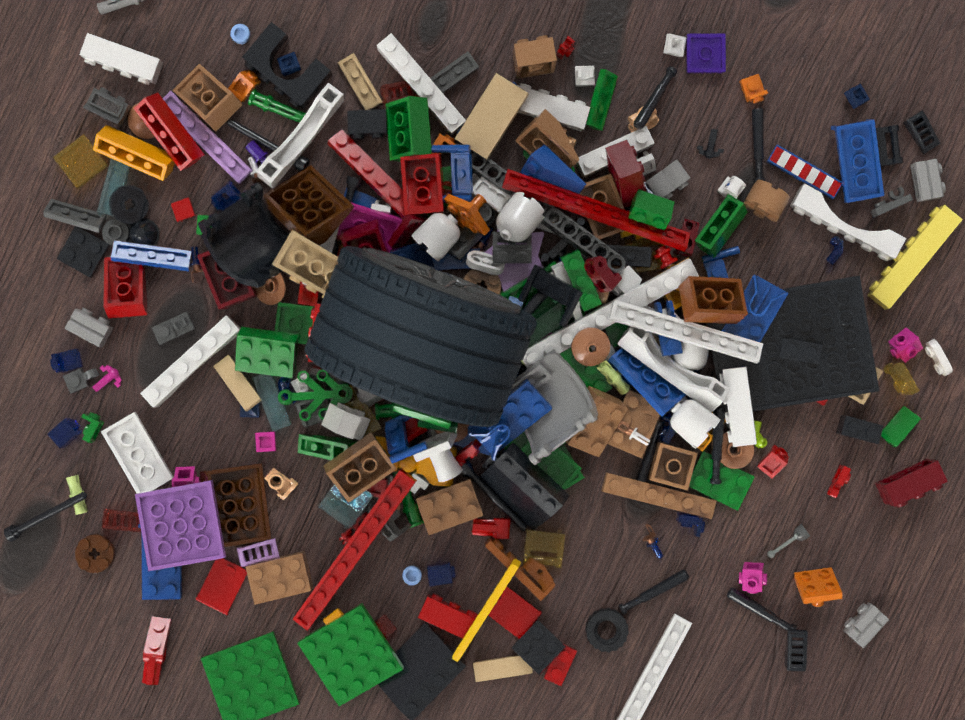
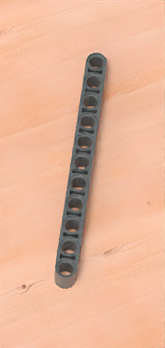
(550, 211)

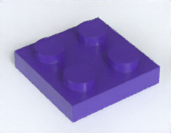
(705, 53)

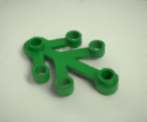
(318, 395)

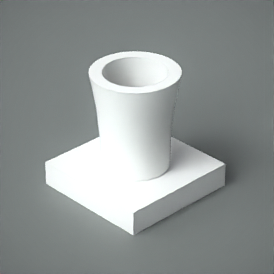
(441, 456)

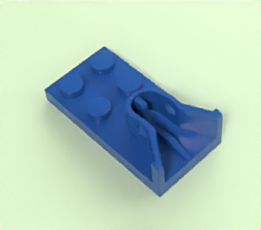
(859, 160)
(762, 305)
(648, 383)
(521, 411)
(160, 583)

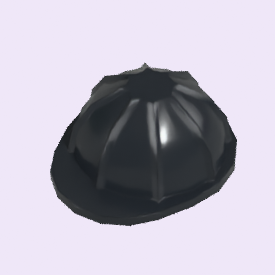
(143, 232)

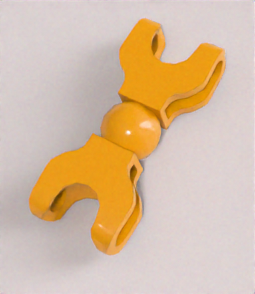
(423, 467)

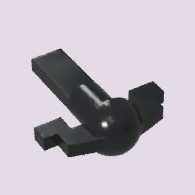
(709, 152)

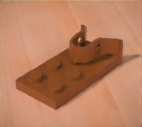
(538, 583)

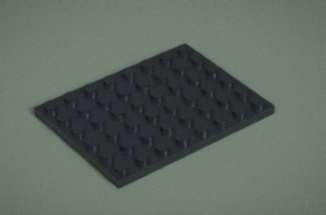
(817, 313)

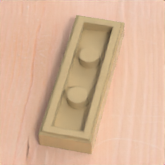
(360, 82)
(237, 383)
(500, 668)

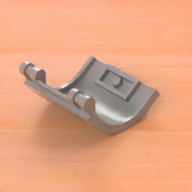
(570, 402)

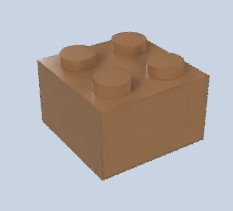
(672, 466)

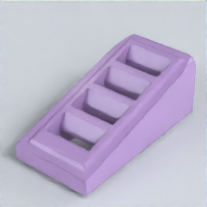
(240, 551)

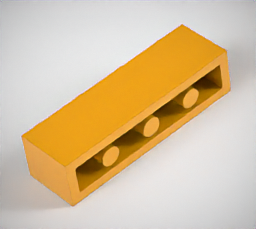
(133, 152)

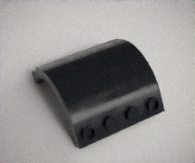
(245, 239)

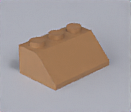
(603, 190)

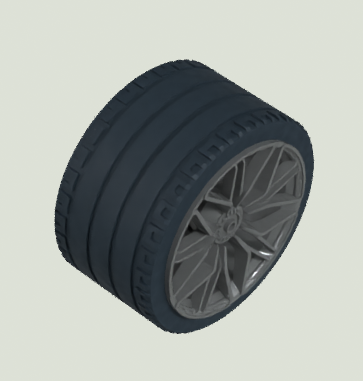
(419, 337)

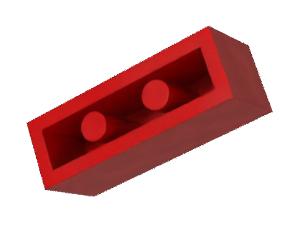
(447, 615)

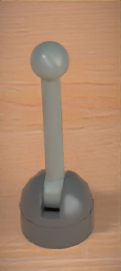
(799, 533)

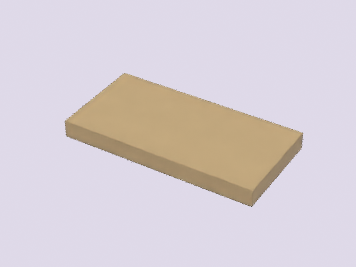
(492, 116)

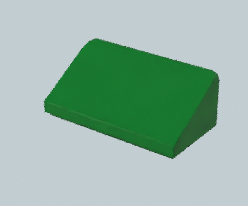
(899, 426)

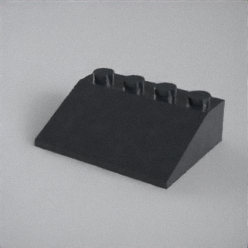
(524, 487)
(425, 672)

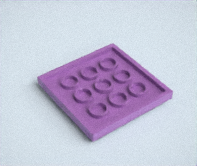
(180, 525)

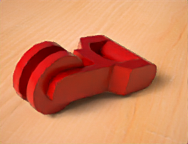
(346, 535)

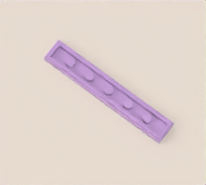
(208, 139)

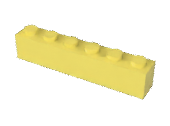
(914, 257)

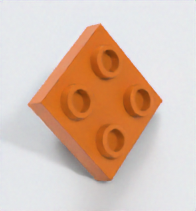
(467, 212)
(817, 586)

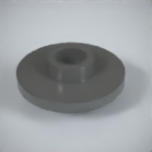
(115, 231)

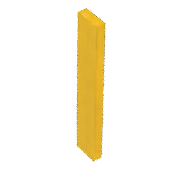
(486, 609)

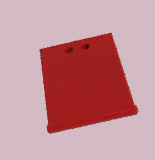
(222, 585)
(514, 613)

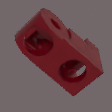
(691, 227)
(601, 274)

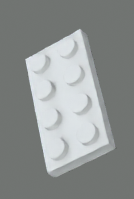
(137, 454)

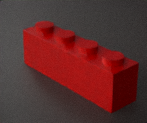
(169, 131)

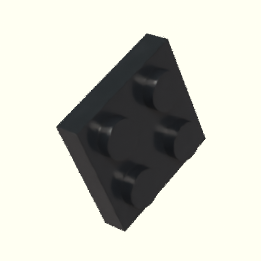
(83, 251)
(538, 647)

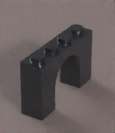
(260, 58)

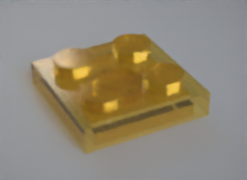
(80, 161)

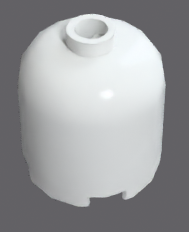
(519, 218)
(438, 234)
(692, 357)
(693, 422)

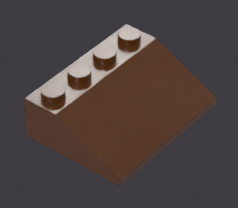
(309, 205)
(240, 503)

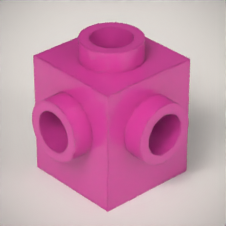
(905, 345)
(185, 476)
(752, 577)

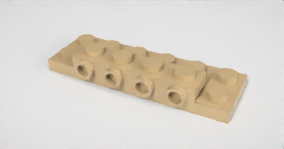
(306, 262)

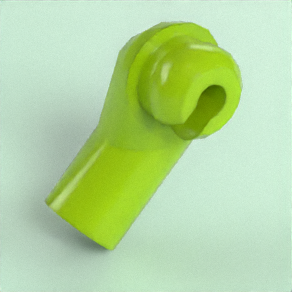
(761, 442)

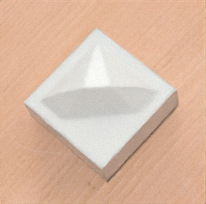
(674, 45)

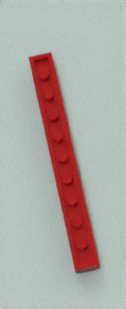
(592, 209)
(354, 549)

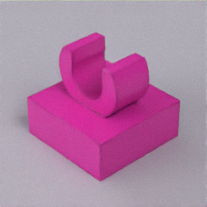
(265, 441)

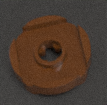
(86, 560)

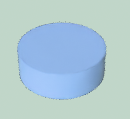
(240, 33)
(412, 575)

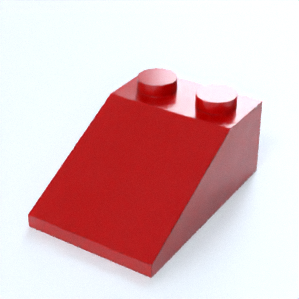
(422, 184)
(124, 289)

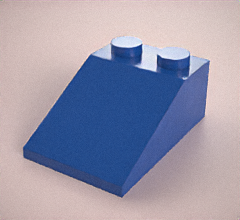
(551, 169)

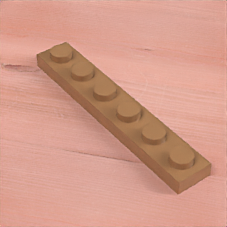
(658, 495)

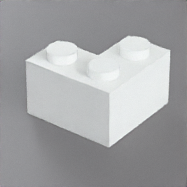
(346, 421)

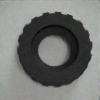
(606, 644)

